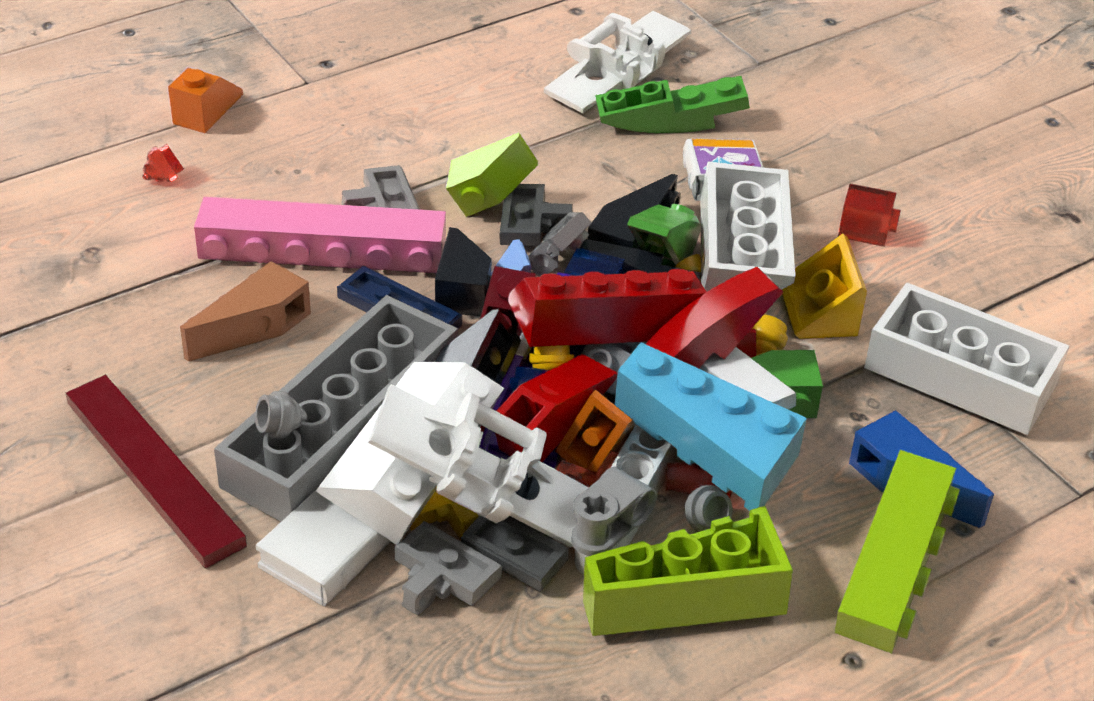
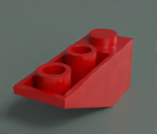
(554, 400)

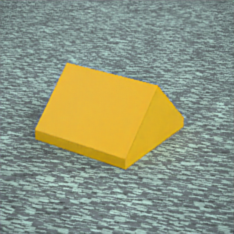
(827, 293)

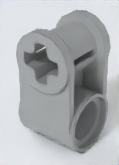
(610, 511)

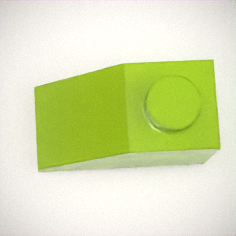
(489, 173)

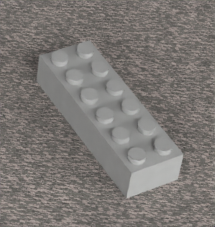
(339, 397)

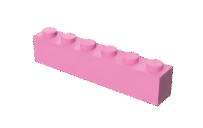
(320, 234)

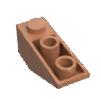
(251, 312)

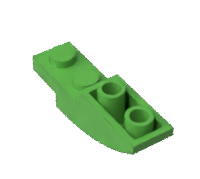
(659, 110)

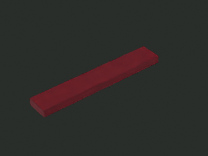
(156, 471)

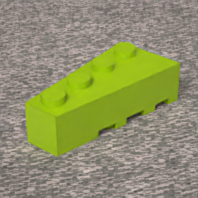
(897, 551)
(690, 579)

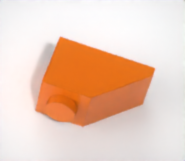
(201, 99)
(595, 433)

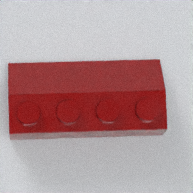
(600, 306)

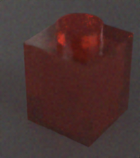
(869, 215)

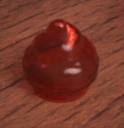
(161, 165)

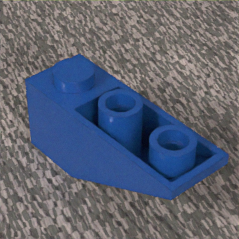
(877, 449)

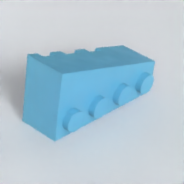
(711, 422)

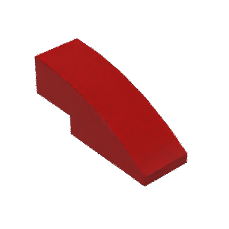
(717, 318)

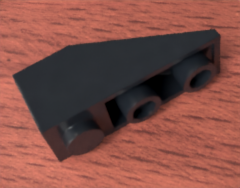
(612, 220)

